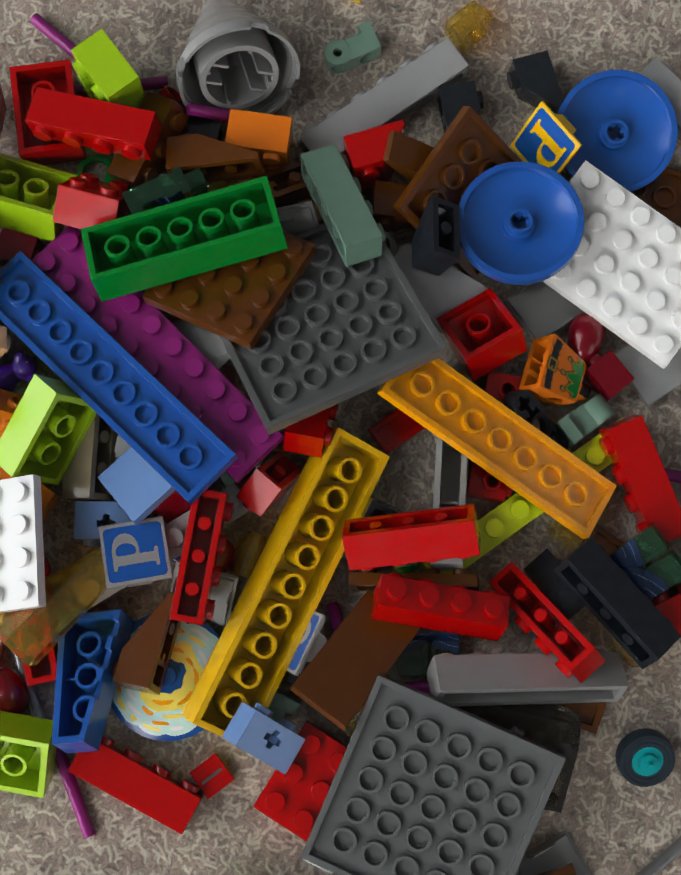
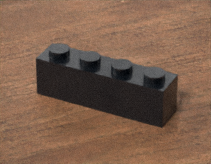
(617, 603)

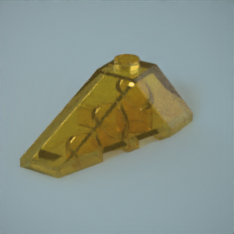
(68, 597)

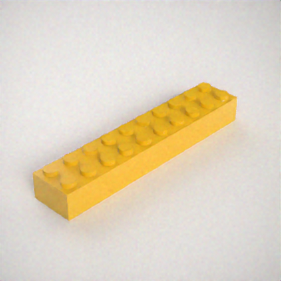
(286, 582)

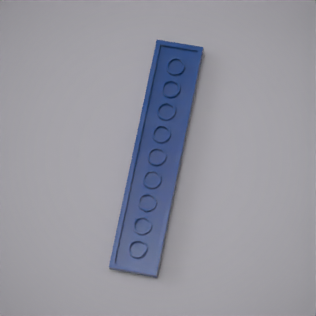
(111, 380)

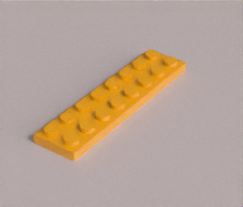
(502, 444)

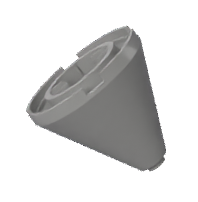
(236, 61)

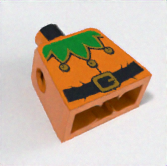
(554, 372)

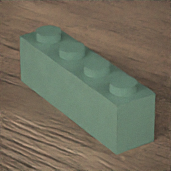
(342, 205)

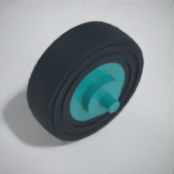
(645, 757)

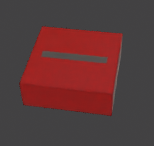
(212, 775)

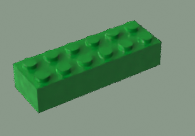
(183, 239)

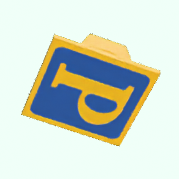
(547, 139)

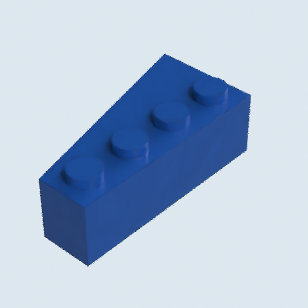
(85, 679)

